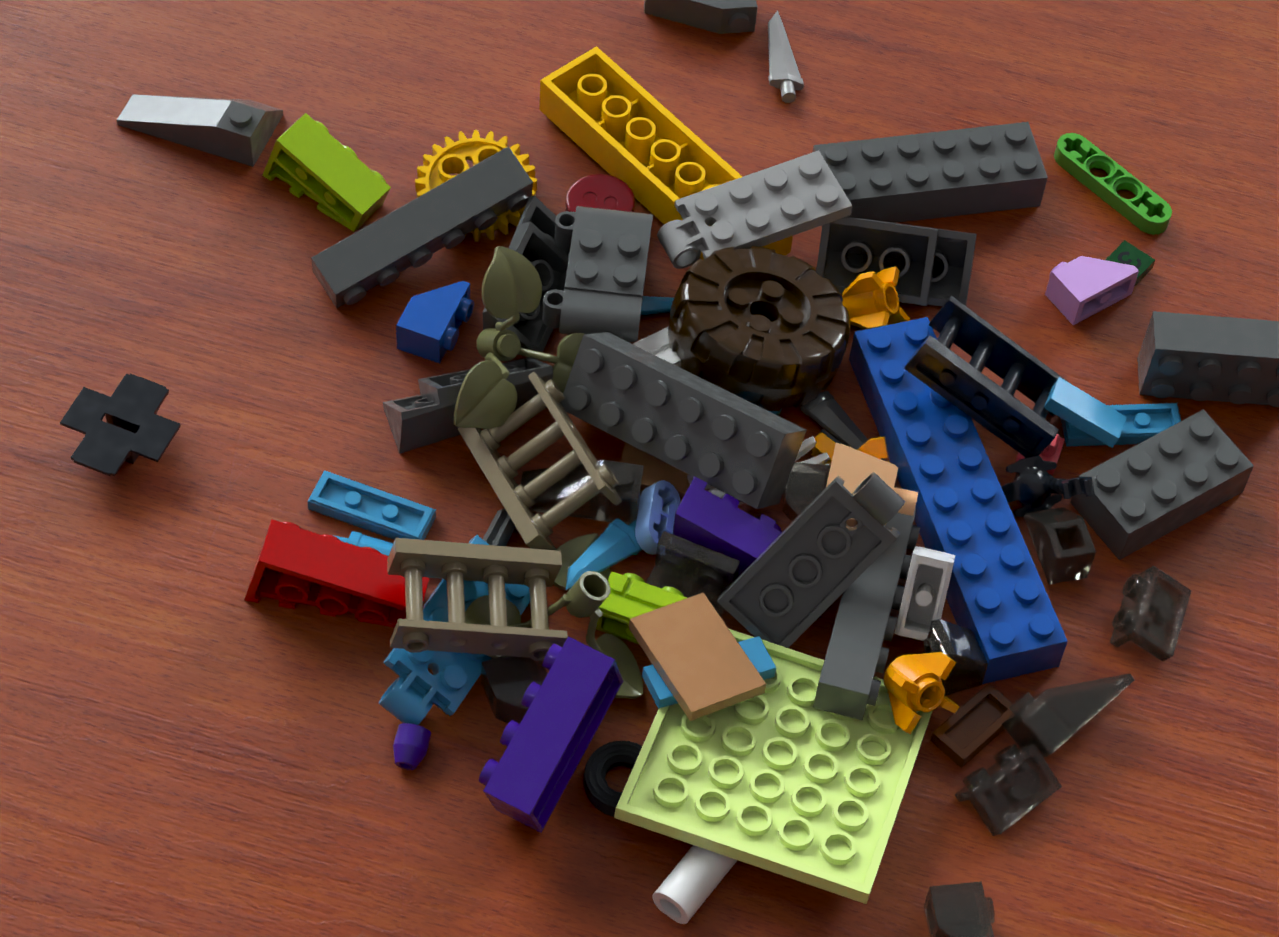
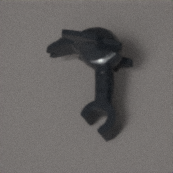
(1035, 485)

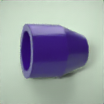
(410, 745)

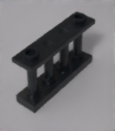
(974, 392)

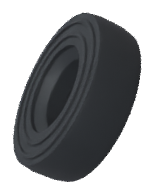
(599, 764)

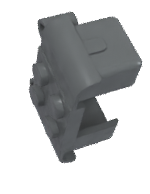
(602, 273)

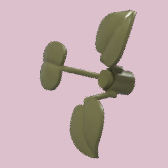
(507, 288)
(581, 601)

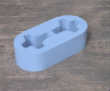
(652, 518)

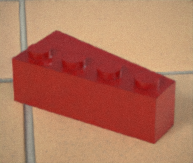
(327, 574)

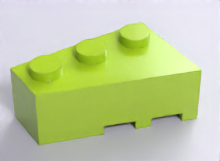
(327, 173)

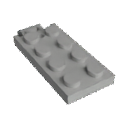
(755, 210)

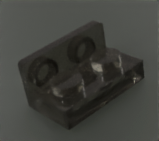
(692, 569)
(1151, 613)
(1009, 787)

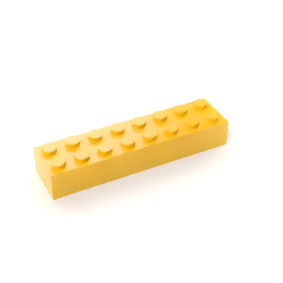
(633, 135)

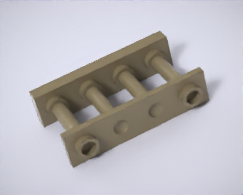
(502, 470)
(474, 563)

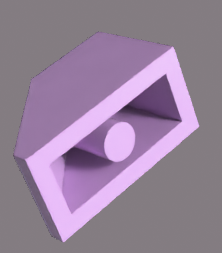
(1089, 286)

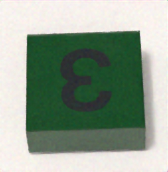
(1130, 255)

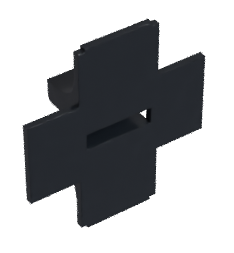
(130, 427)

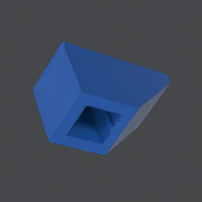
(433, 321)

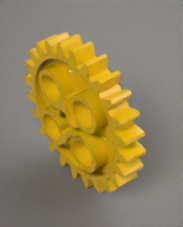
(453, 160)

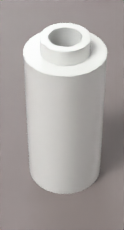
(691, 883)

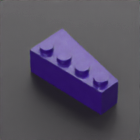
(722, 525)

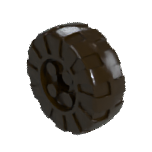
(759, 326)

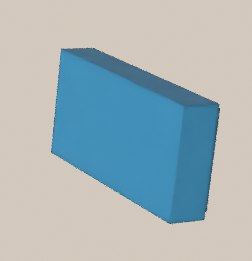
(1085, 412)

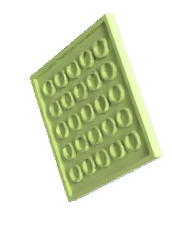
(779, 780)

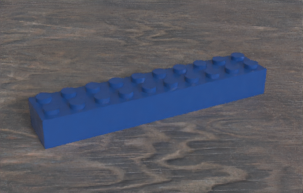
(959, 506)

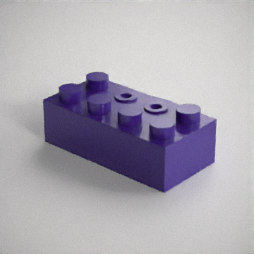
(552, 734)

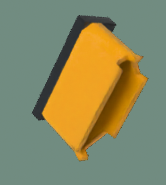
(824, 443)

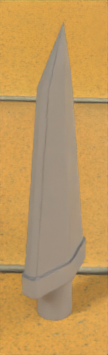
(782, 64)

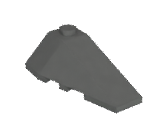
(213, 125)

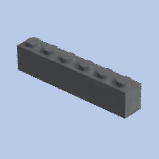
(422, 228)
(861, 627)

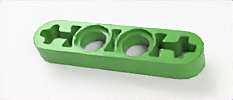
(1074, 149)

